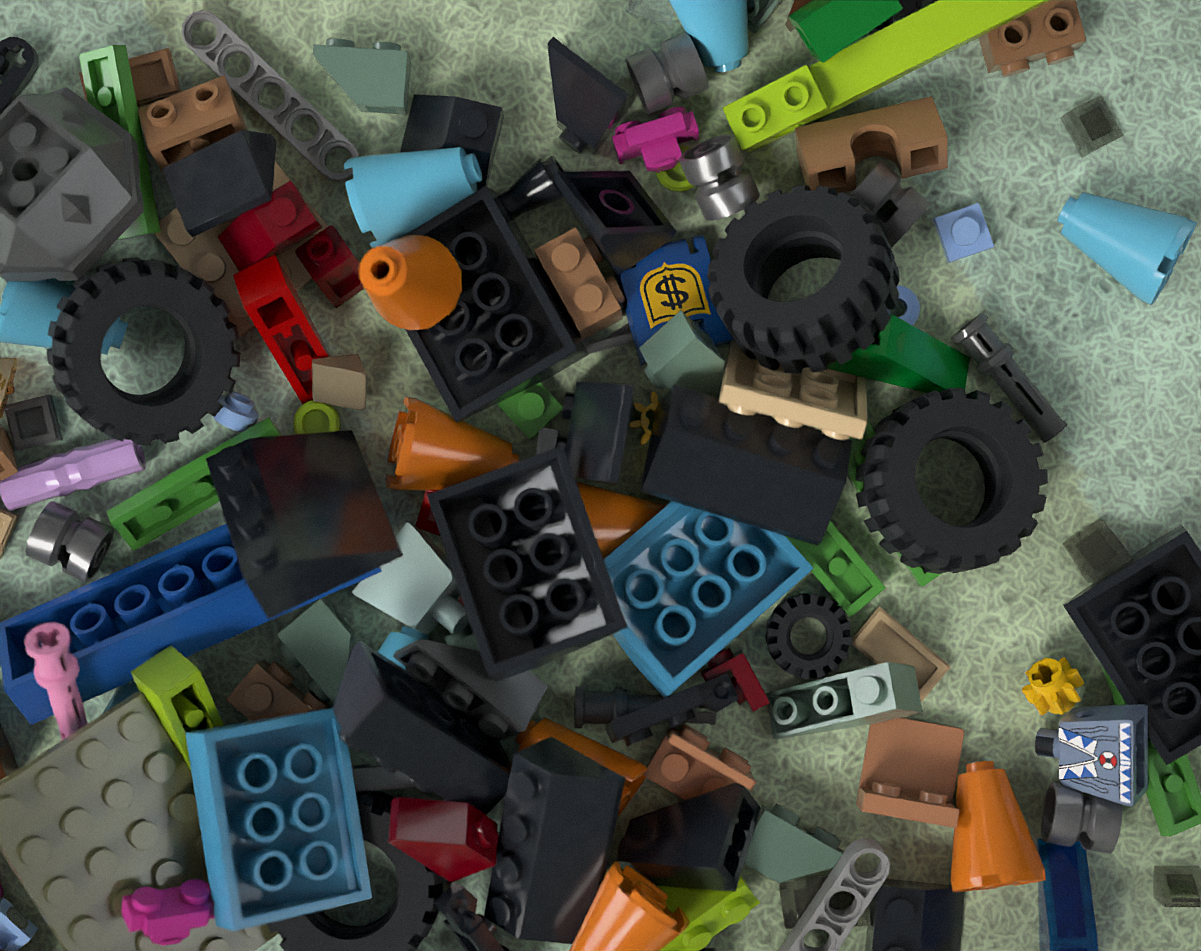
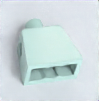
(417, 586)

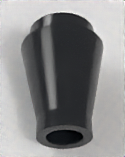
(533, 188)

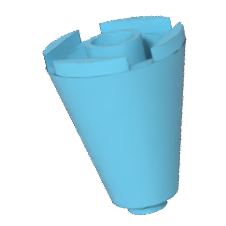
(716, 30)
(407, 189)
(1127, 240)
(31, 306)

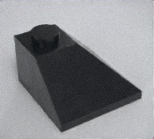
(584, 100)
(454, 123)

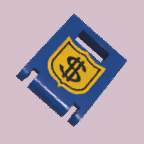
(670, 283)

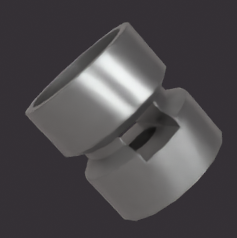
(667, 73)
(885, 184)
(724, 192)
(67, 540)
(1080, 817)

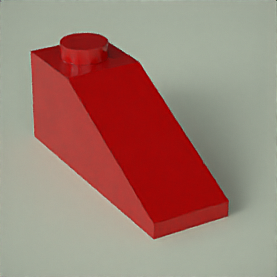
(282, 322)

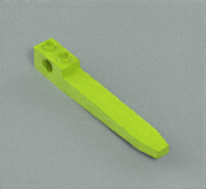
(865, 67)

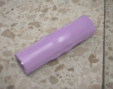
(71, 471)

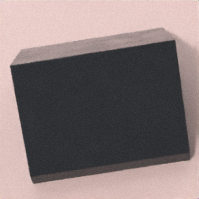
(223, 180)
(615, 215)

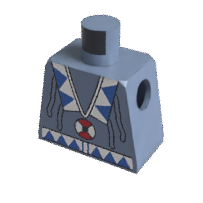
(1101, 751)

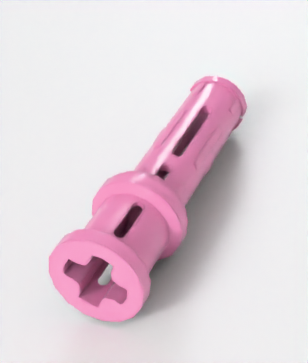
(57, 673)

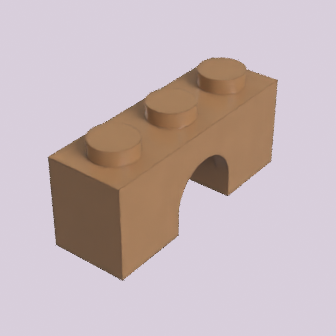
(903, 132)

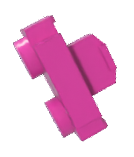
(657, 139)
(170, 912)

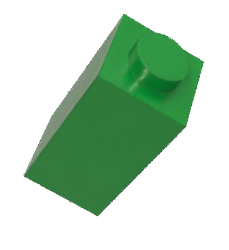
(836, 24)

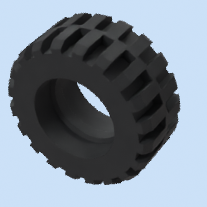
(787, 232)
(193, 389)
(1008, 472)
(403, 924)

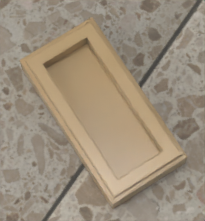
(886, 640)

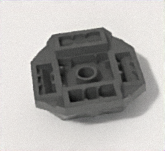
(62, 186)

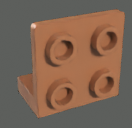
(691, 768)
(911, 771)

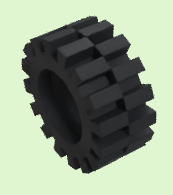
(835, 646)

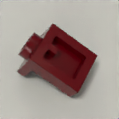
(331, 265)
(744, 679)

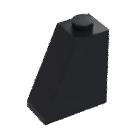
(693, 841)

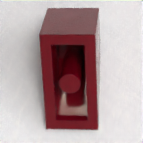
(270, 227)
(444, 836)

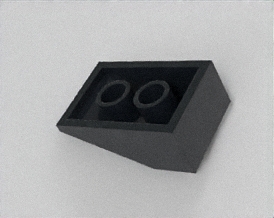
(596, 429)

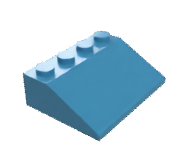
(693, 587)
(278, 818)

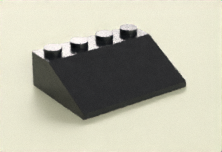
(507, 319)
(301, 515)
(527, 563)
(1149, 637)

